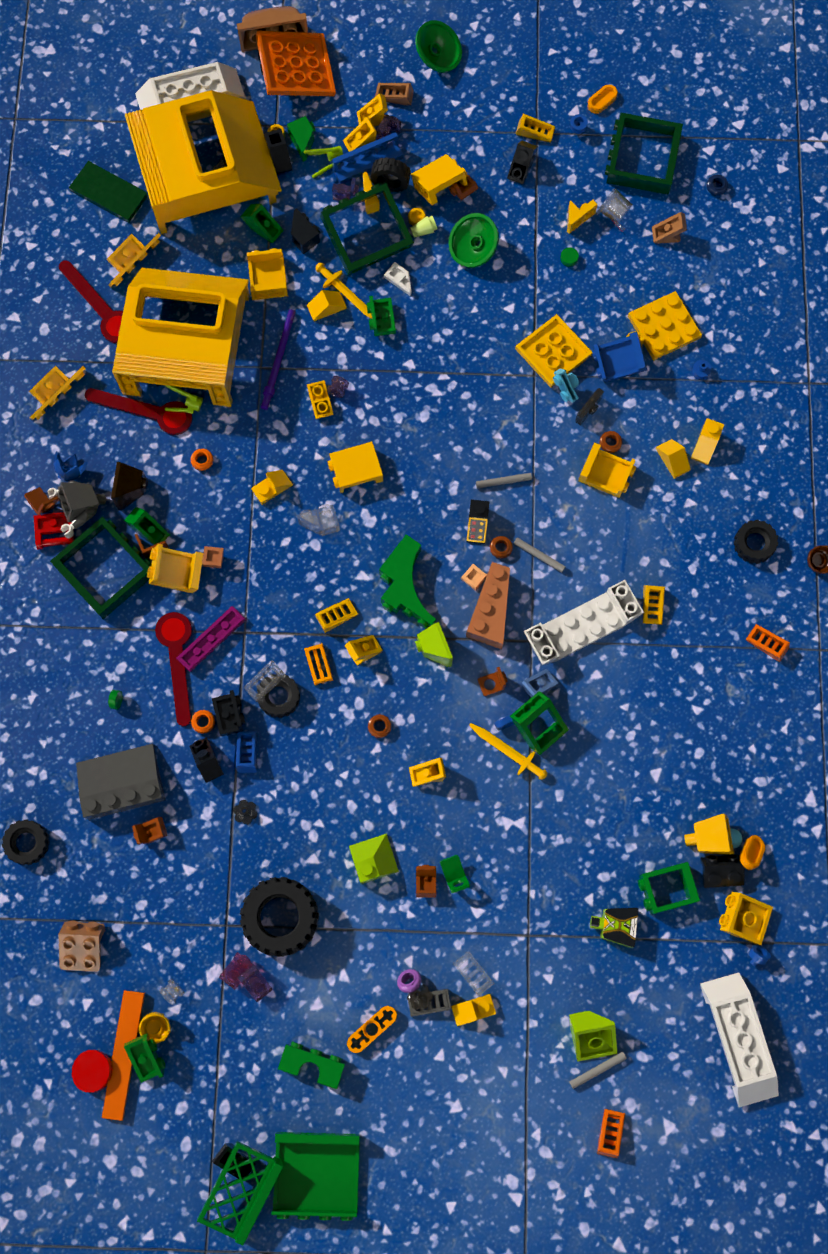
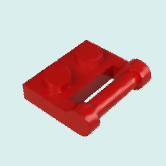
(50, 524)

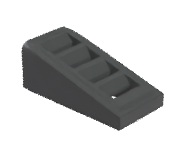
(446, 1000)

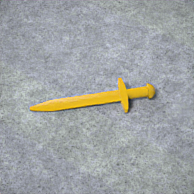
(333, 279)
(510, 752)

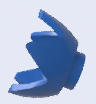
(68, 468)

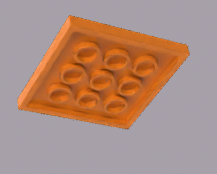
(295, 63)

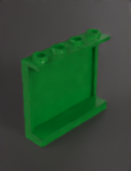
(317, 1175)

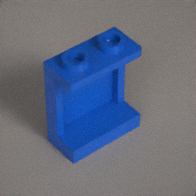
(619, 358)

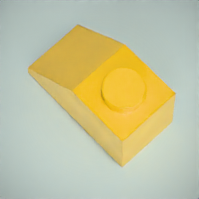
(707, 441)

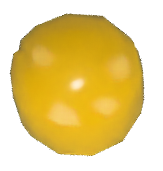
(156, 1026)

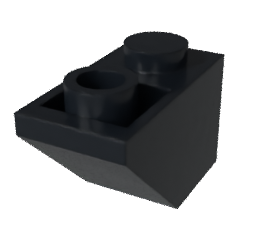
(278, 151)
(522, 161)
(303, 233)
(206, 760)

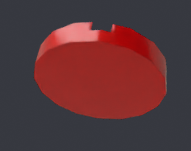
(92, 1071)

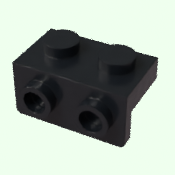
(227, 714)
(722, 871)

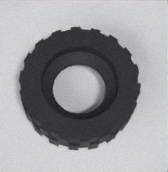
(391, 166)
(747, 553)
(283, 709)
(15, 831)

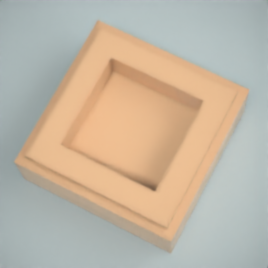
(474, 577)

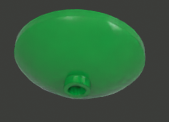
(438, 46)
(467, 234)

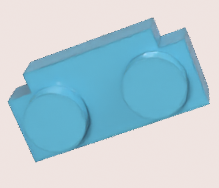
(566, 384)

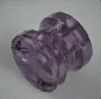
(338, 386)

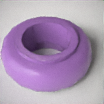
(404, 976)

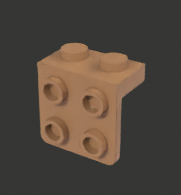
(80, 946)

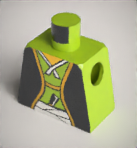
(617, 925)

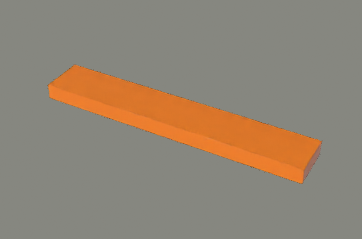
(127, 1030)

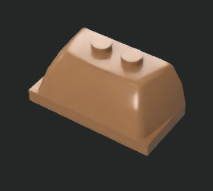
(269, 19)

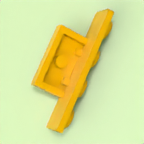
(127, 254)
(50, 387)

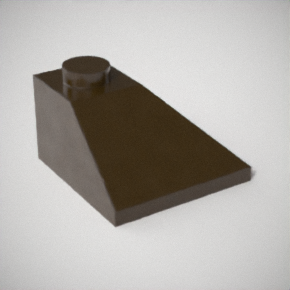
(127, 485)

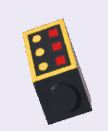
(478, 521)

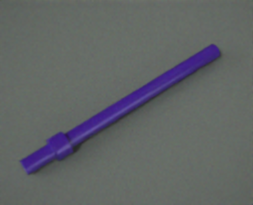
(269, 390)

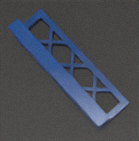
(355, 166)

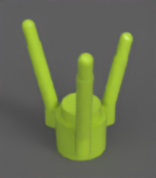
(331, 153)
(192, 401)

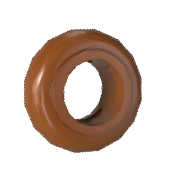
(614, 435)
(501, 539)
(379, 734)

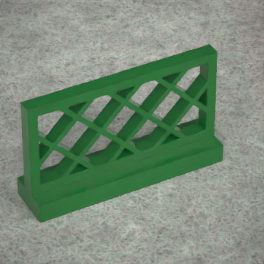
(254, 1204)

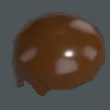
(818, 559)

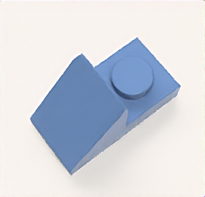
(540, 682)

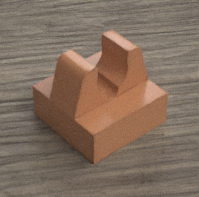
(213, 557)

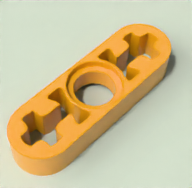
(356, 1035)

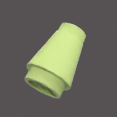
(424, 227)

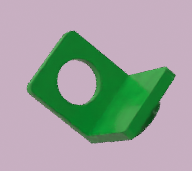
(454, 873)

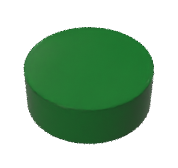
(569, 257)
(115, 699)

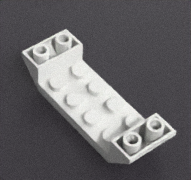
(190, 82)
(584, 624)
(741, 1039)

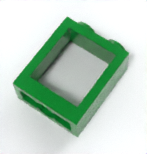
(523, 718)
(688, 885)

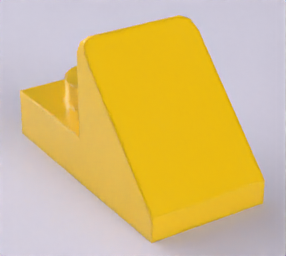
(374, 110)
(361, 135)
(578, 216)
(273, 485)
(363, 649)
(427, 772)
(473, 1010)

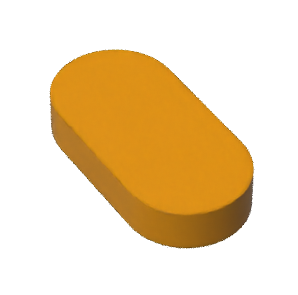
(602, 99)
(752, 852)

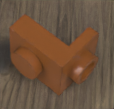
(461, 191)
(149, 831)
(426, 881)

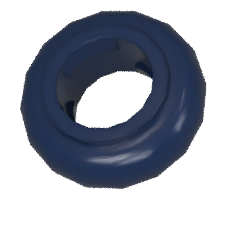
(719, 179)

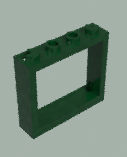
(636, 180)
(378, 256)
(126, 591)

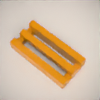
(323, 679)

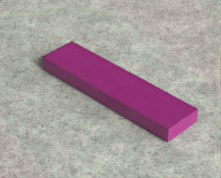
(211, 639)

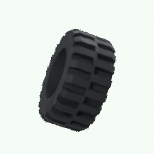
(251, 917)

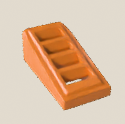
(785, 645)
(605, 1151)

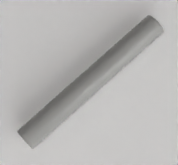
(503, 480)
(540, 555)
(597, 1070)

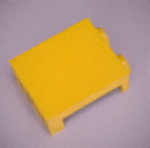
(438, 176)
(267, 274)
(355, 466)
(607, 471)
(175, 569)

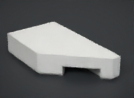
(399, 277)

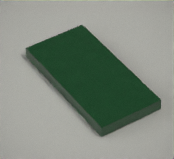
(108, 191)

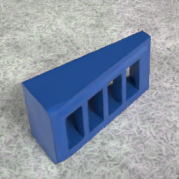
(246, 764)

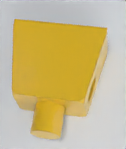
(712, 836)

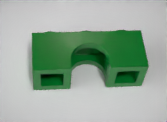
(295, 1056)

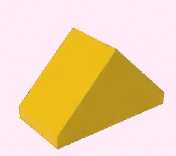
(326, 304)
(674, 457)

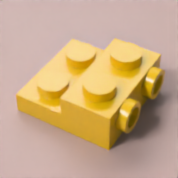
(745, 917)

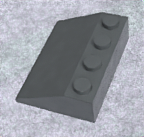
(119, 782)

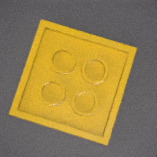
(664, 325)
(553, 348)

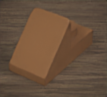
(669, 229)

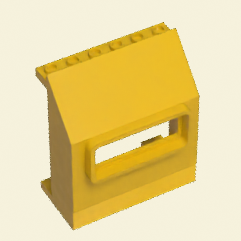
(172, 164)
(179, 351)

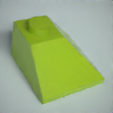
(434, 645)
(373, 859)
(592, 1035)

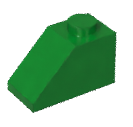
(302, 135)
(261, 222)
(146, 526)

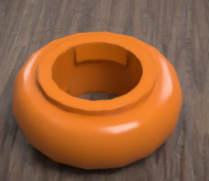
(201, 452)
(201, 713)

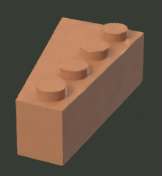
(490, 611)

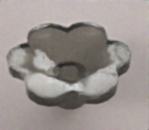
(250, 812)
(422, 999)

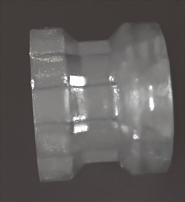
(171, 991)

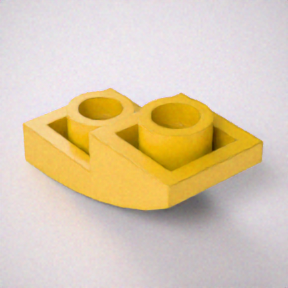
(320, 399)

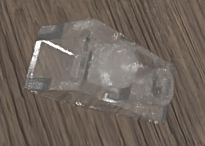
(321, 520)

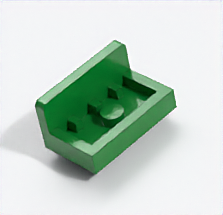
(382, 316)
(145, 1058)

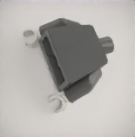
(77, 502)

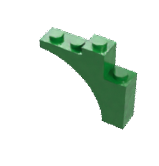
(401, 593)

